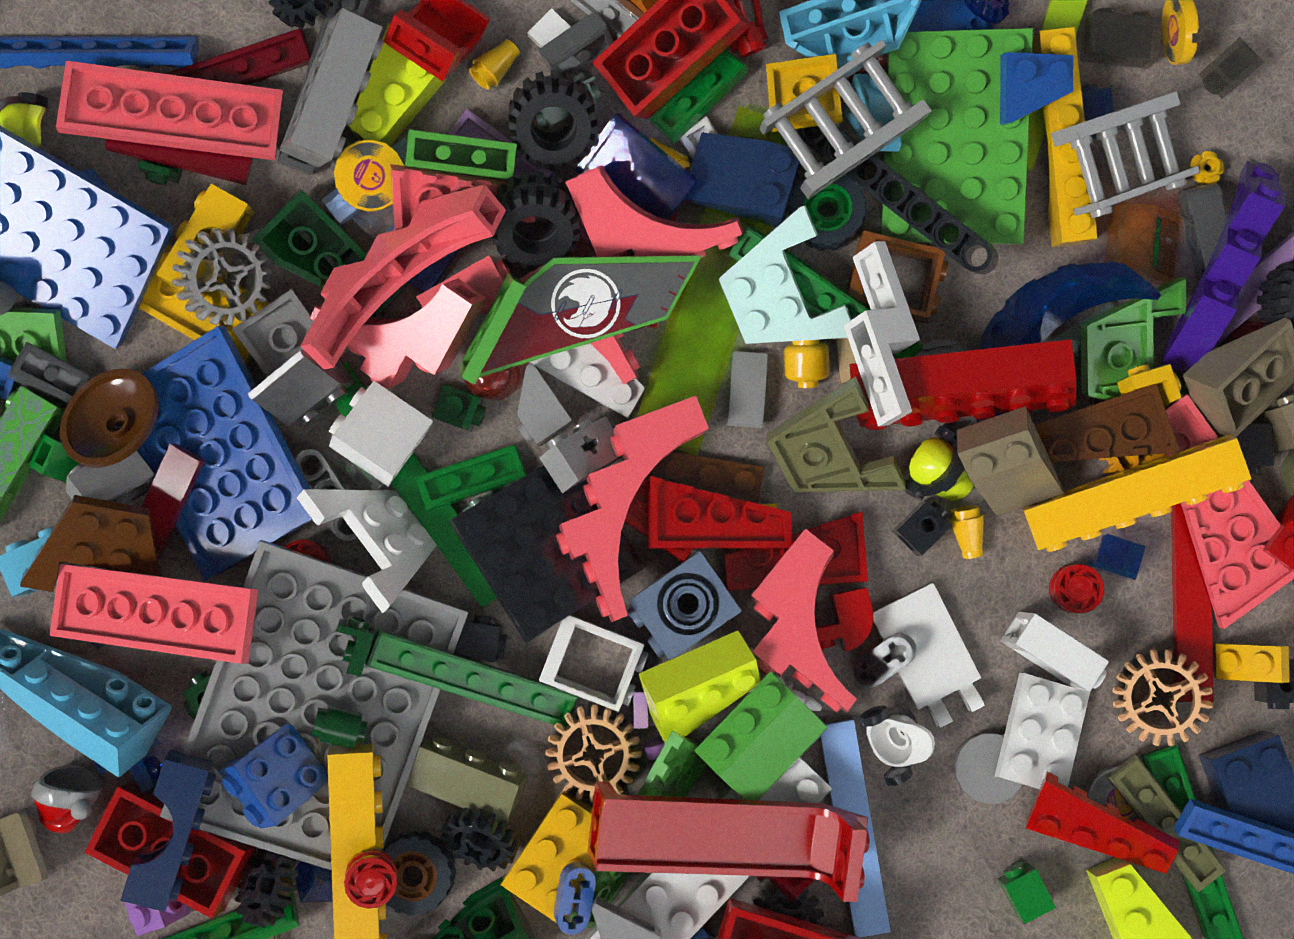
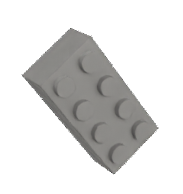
(331, 89)

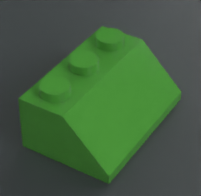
(761, 738)

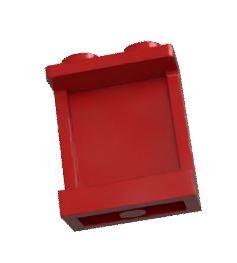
(437, 34)

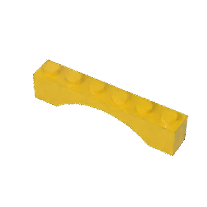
(1066, 178)

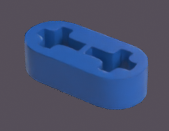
(566, 897)

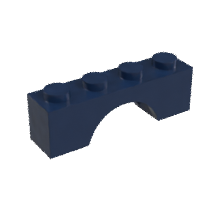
(154, 873)

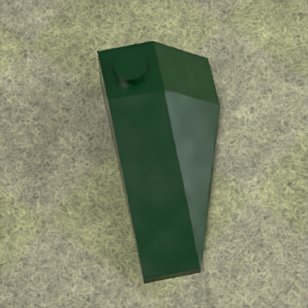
(309, 242)
(488, 915)

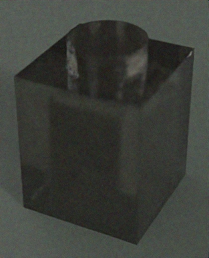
(1230, 68)

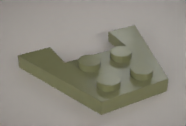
(818, 455)

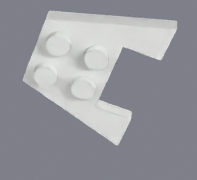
(385, 530)

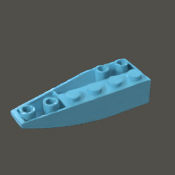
(82, 701)

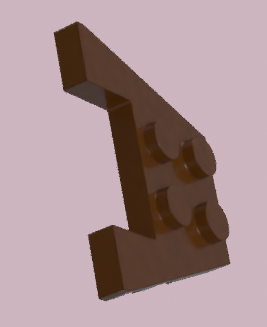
(96, 536)

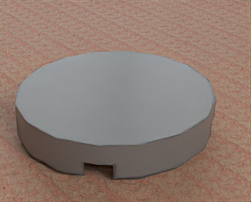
(976, 769)

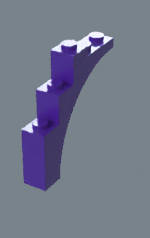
(1233, 260)

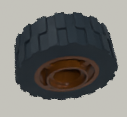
(437, 868)

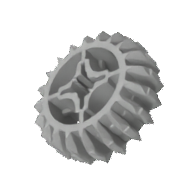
(194, 287)

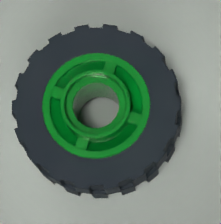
(845, 224)

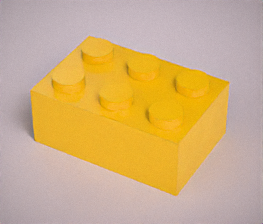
(554, 844)

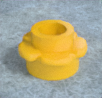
(1216, 167)

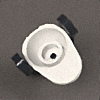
(900, 749)

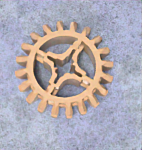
(1178, 689)
(584, 722)

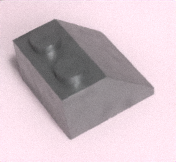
(301, 389)

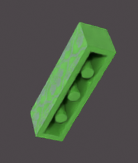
(21, 429)

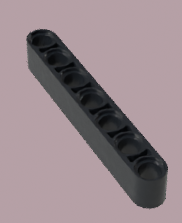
(910, 203)

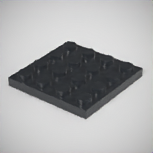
(519, 555)

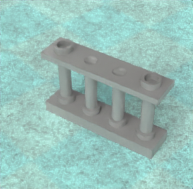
(1105, 129)
(846, 153)

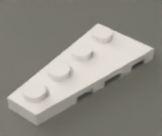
(593, 376)

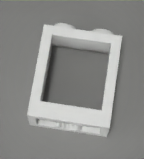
(1055, 651)
(625, 689)

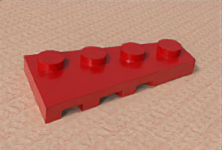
(702, 519)

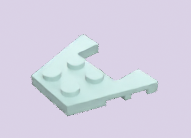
(767, 295)

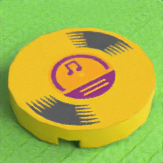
(1177, 27)
(365, 175)

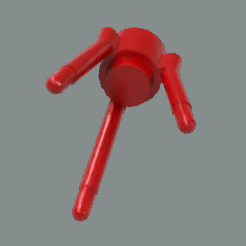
(754, 37)

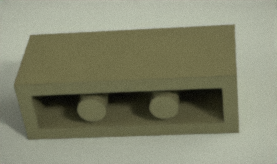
(467, 778)

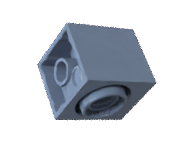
(671, 628)

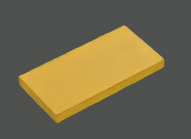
(164, 305)

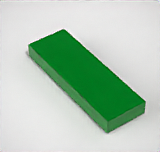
(698, 96)
(470, 477)

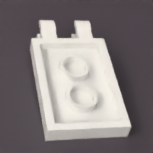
(941, 657)

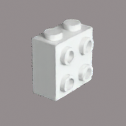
(379, 432)

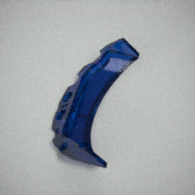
(1058, 296)

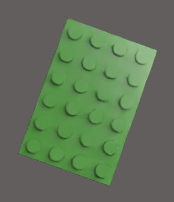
(960, 148)

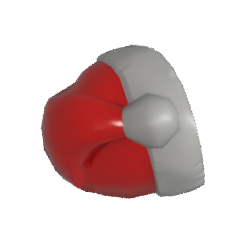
(65, 796)

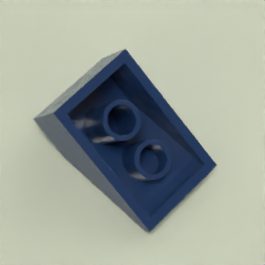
(744, 177)
(1253, 779)

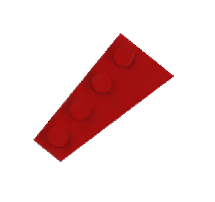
(845, 536)
(1083, 822)

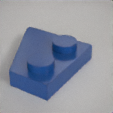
(1032, 82)

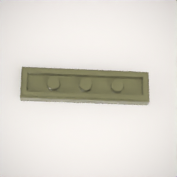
(1157, 809)

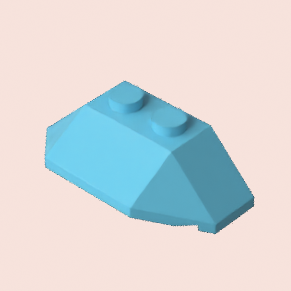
(845, 25)

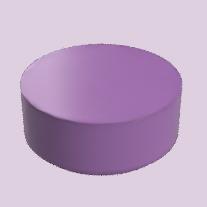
(653, 748)

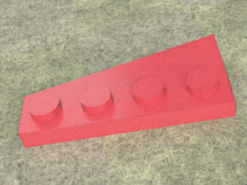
(416, 184)

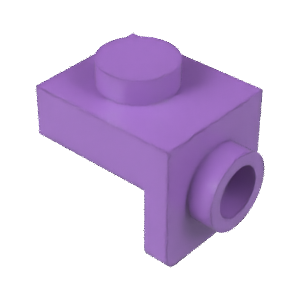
(148, 919)

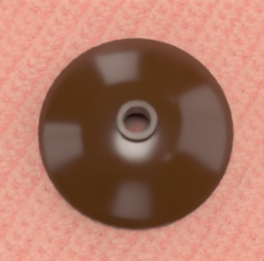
(109, 418)

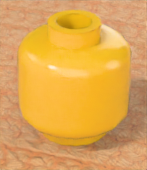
(807, 362)

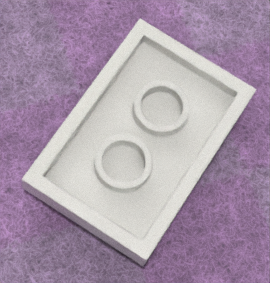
(1041, 731)

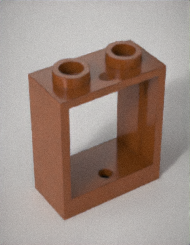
(936, 271)

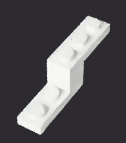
(880, 333)

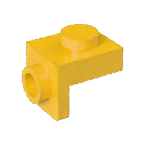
(1142, 377)

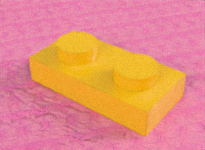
(1252, 662)

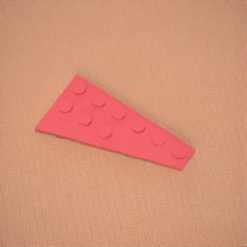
(1228, 532)

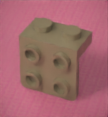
(20, 855)

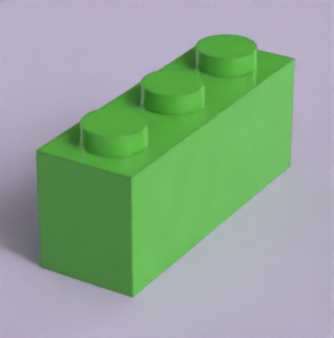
(460, 155)

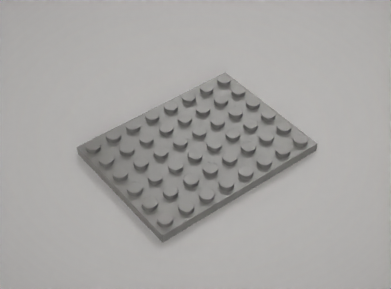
(299, 668)

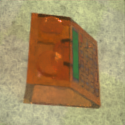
(1143, 240)

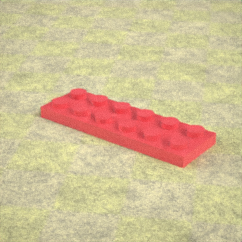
(169, 110)
(154, 613)

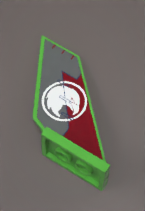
(574, 305)

